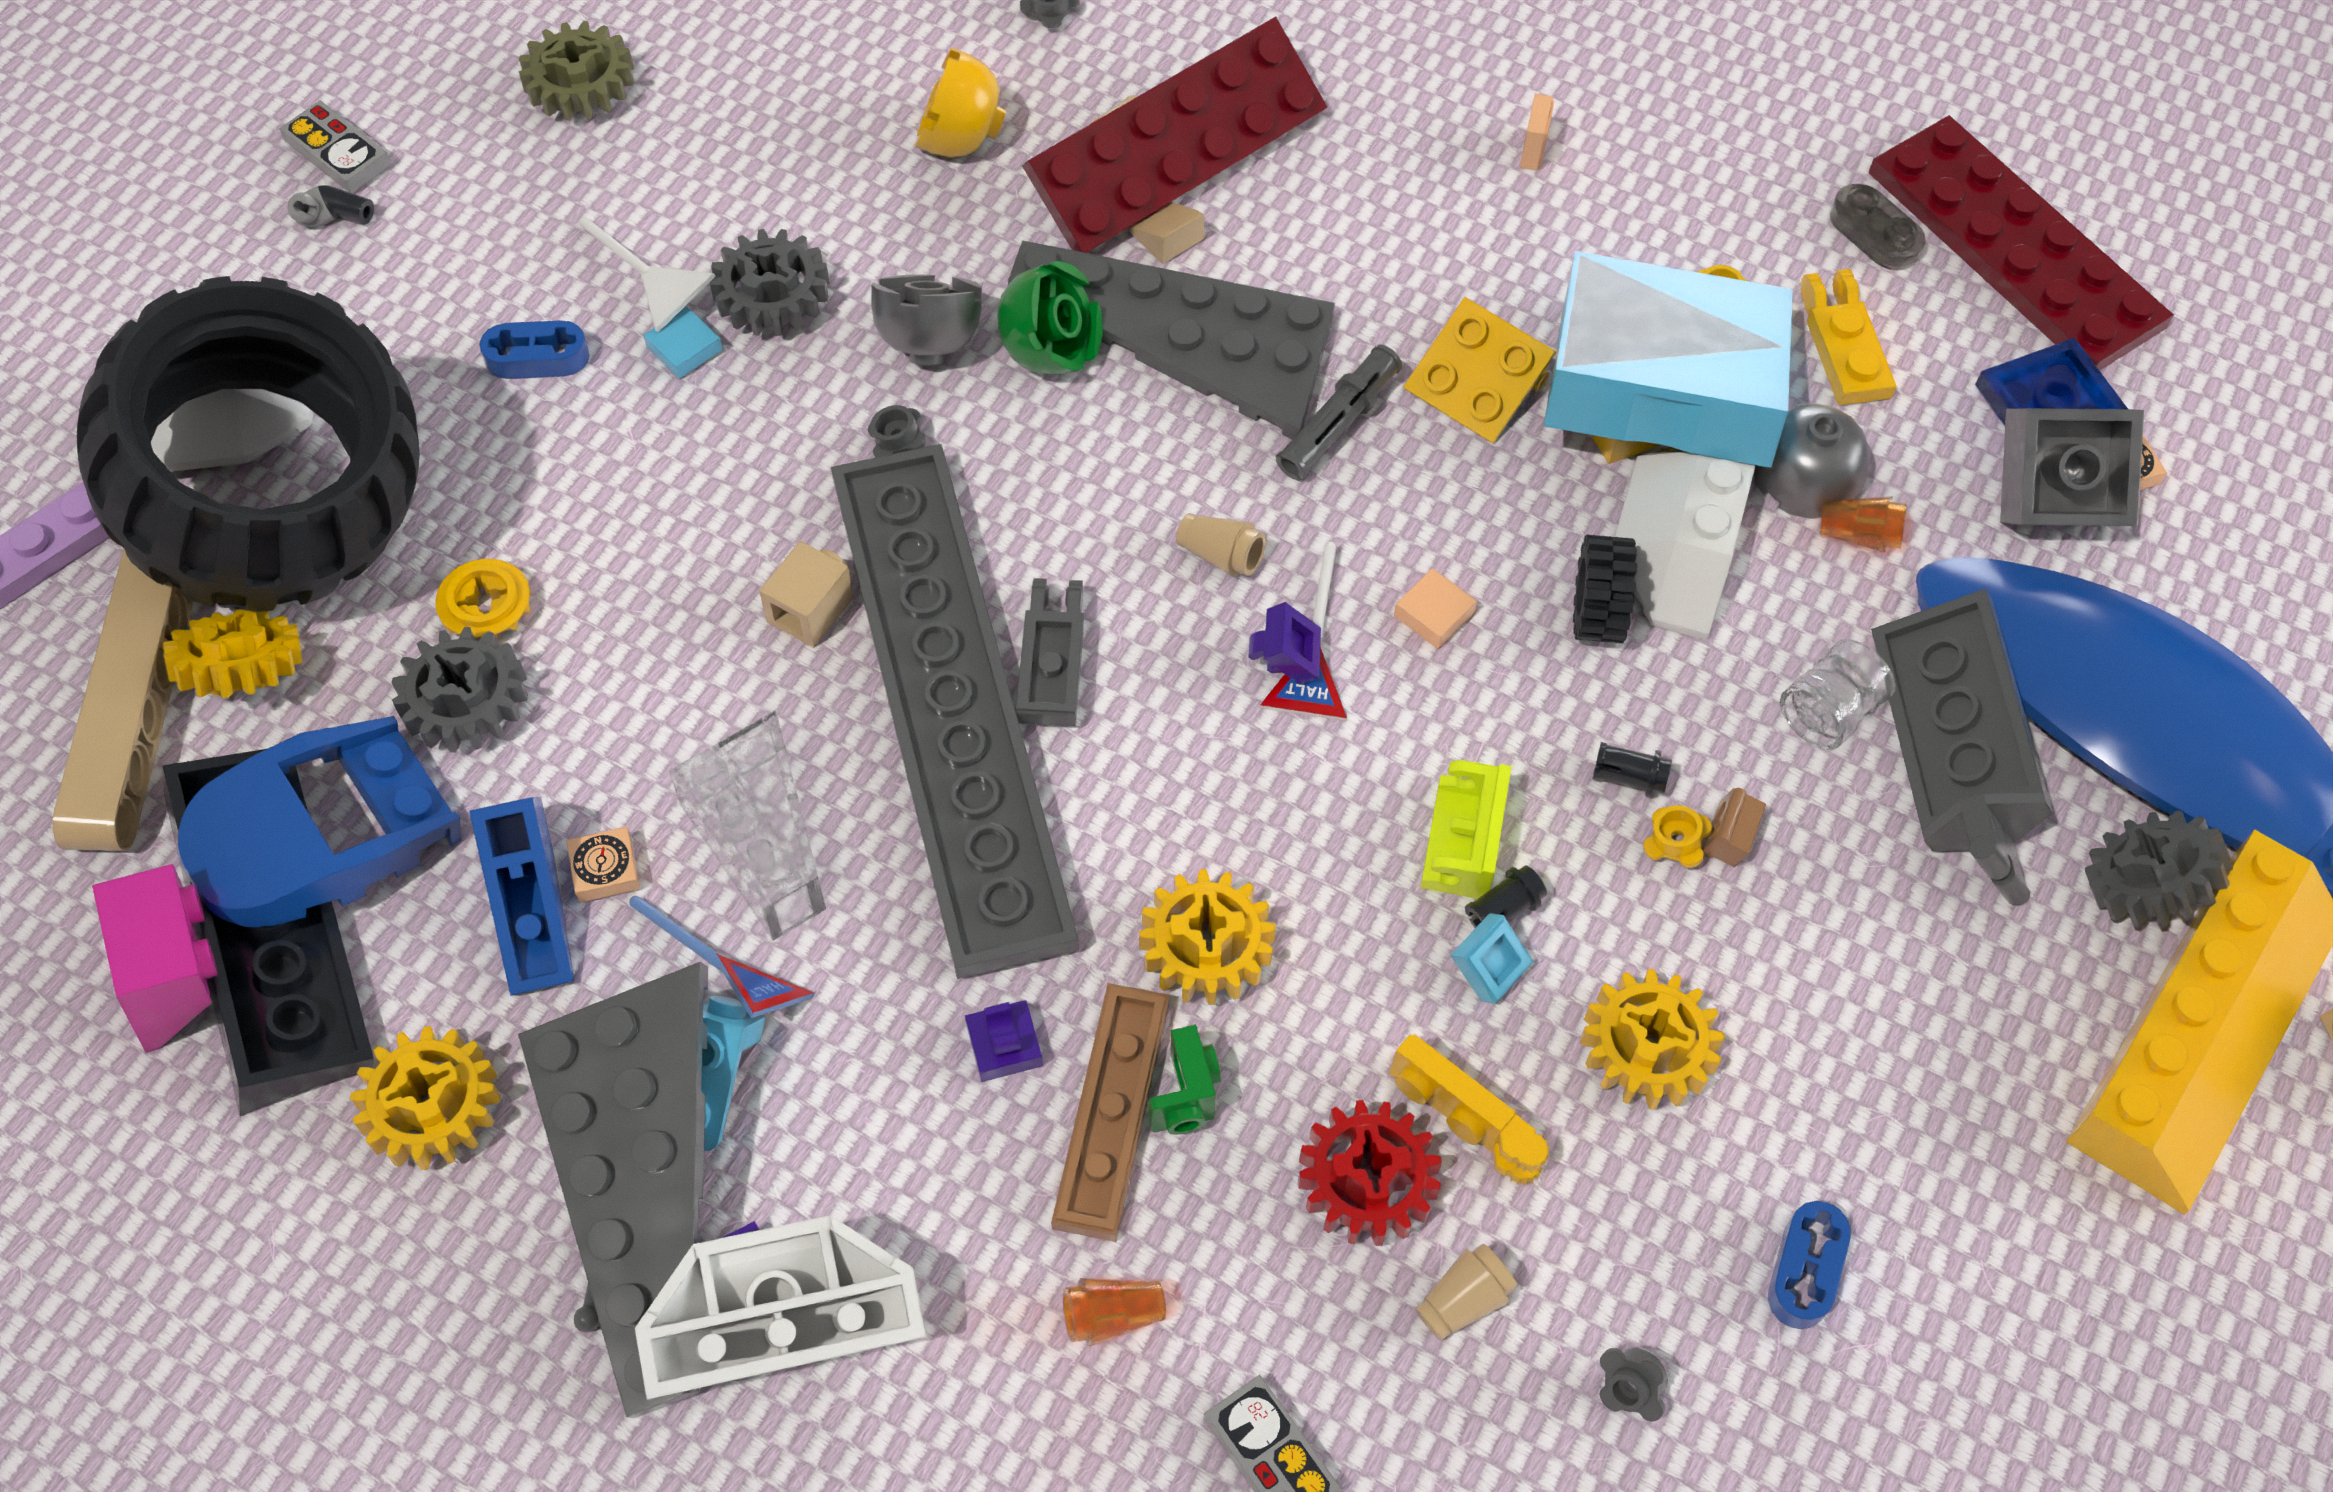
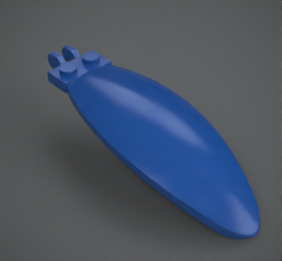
(2155, 704)

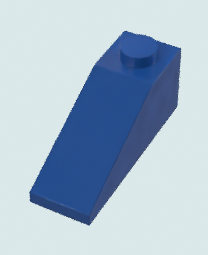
(523, 893)

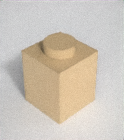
(807, 593)

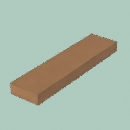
(1111, 1113)

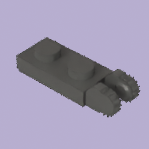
(1051, 658)

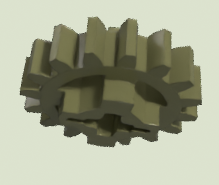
(576, 70)

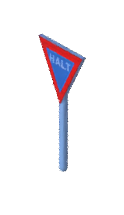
(755, 989)

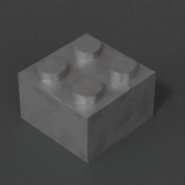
(2072, 467)

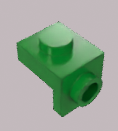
(1196, 1073)

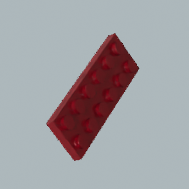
(1174, 136)
(2019, 242)

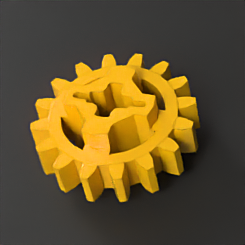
(232, 653)
(1234, 928)
(1663, 1013)
(396, 1099)

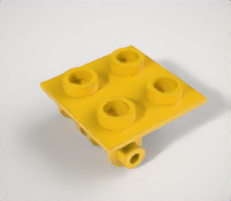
(1480, 370)

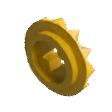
(459, 594)

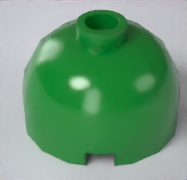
(1049, 320)

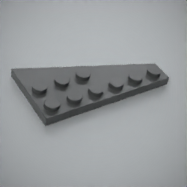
(1207, 331)
(628, 1148)

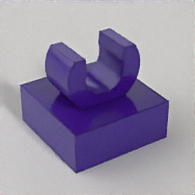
(1288, 644)
(1003, 1040)

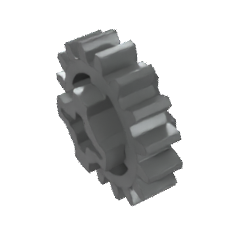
(769, 282)
(455, 689)
(2159, 868)

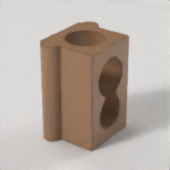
(1734, 827)

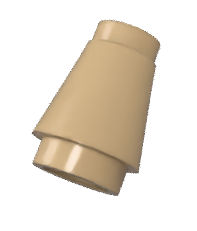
(1222, 542)
(1466, 1292)

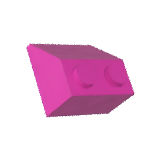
(155, 951)

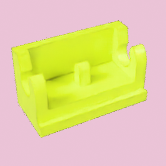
(1466, 829)

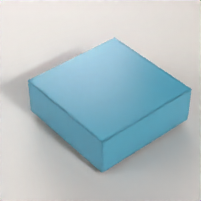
(683, 343)
(1492, 958)

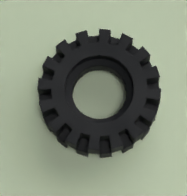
(1604, 589)

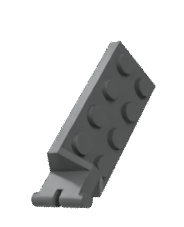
(1965, 735)

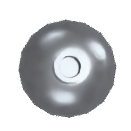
(926, 315)
(1816, 461)

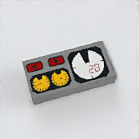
(335, 146)
(1267, 1442)

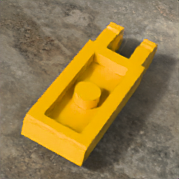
(1846, 340)
(1470, 1109)

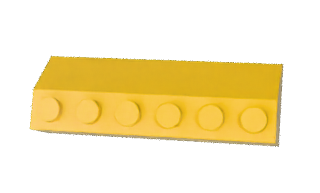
(2211, 1025)

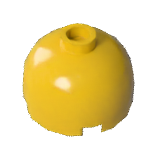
(961, 108)

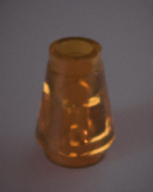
(1865, 522)
(1111, 1307)

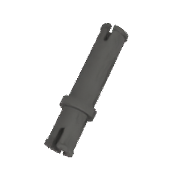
(1353, 396)

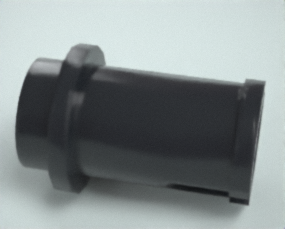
(1632, 768)
(1511, 897)

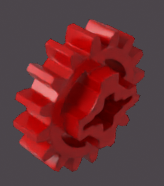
(1393, 1164)

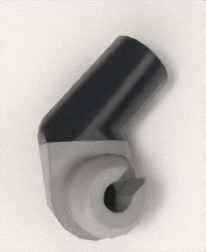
(327, 204)

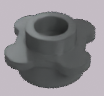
(1049, 12)
(896, 430)
(1642, 1371)

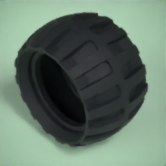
(247, 339)

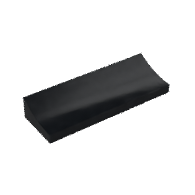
(279, 989)

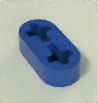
(534, 349)
(1824, 1268)

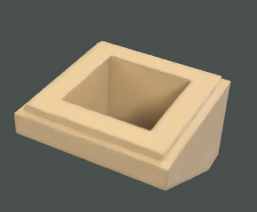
(1169, 231)

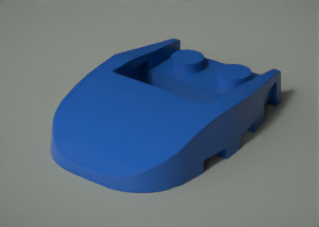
(261, 852)

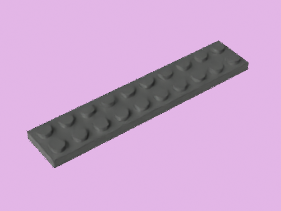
(953, 714)

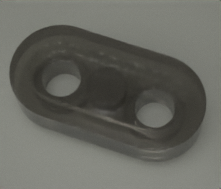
(1877, 227)

